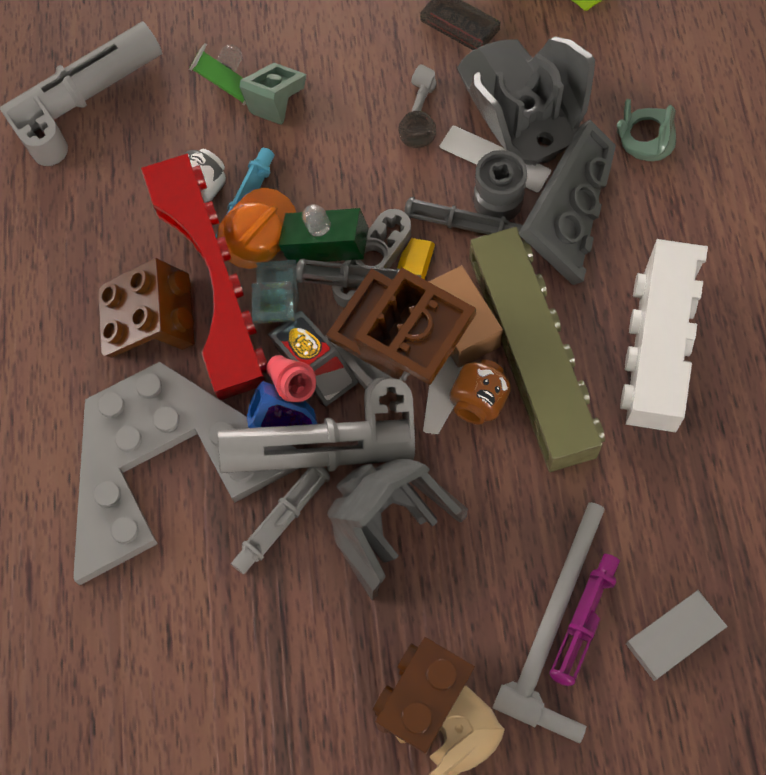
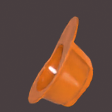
(255, 227)

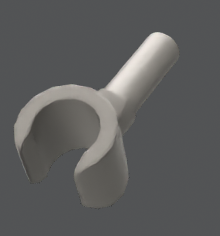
(425, 80)

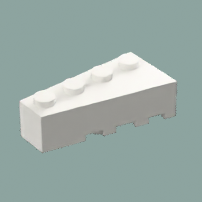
(663, 336)

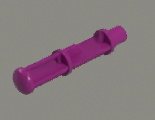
(585, 619)

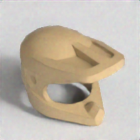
(469, 735)

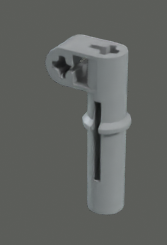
(72, 87)
(377, 440)

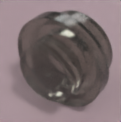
(417, 129)

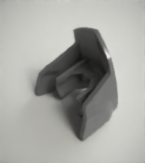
(530, 95)
(365, 496)

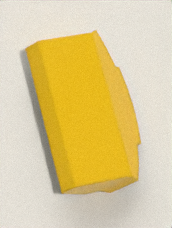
(417, 256)

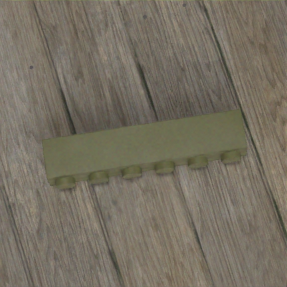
(535, 350)

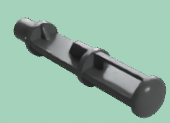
(457, 218)
(347, 275)

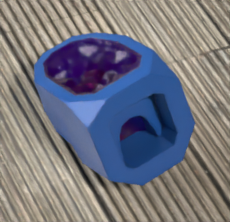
(270, 410)

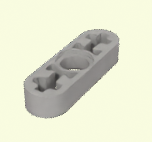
(375, 242)

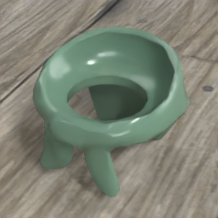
(654, 149)

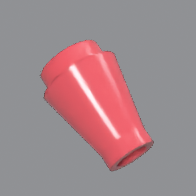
(292, 379)

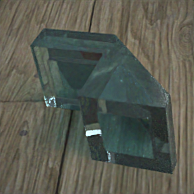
(275, 292)

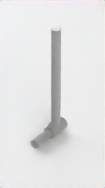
(519, 698)

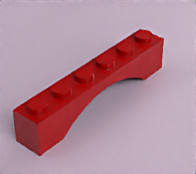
(228, 351)

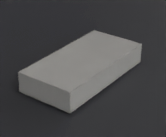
(676, 635)

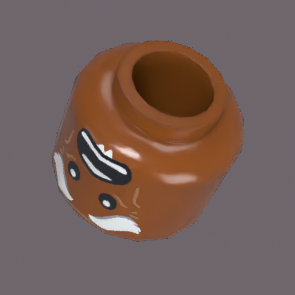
(479, 392)

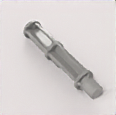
(280, 518)

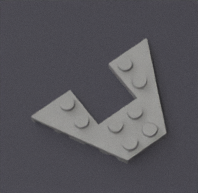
(127, 428)

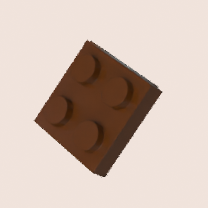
(402, 325)

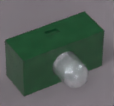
(324, 234)

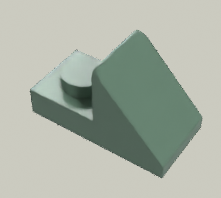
(269, 89)

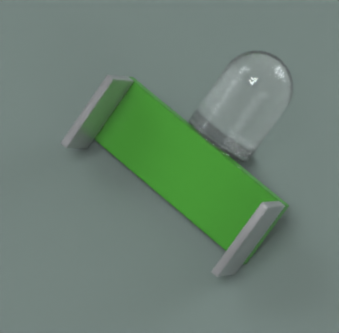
(221, 71)

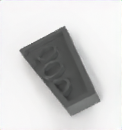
(570, 203)

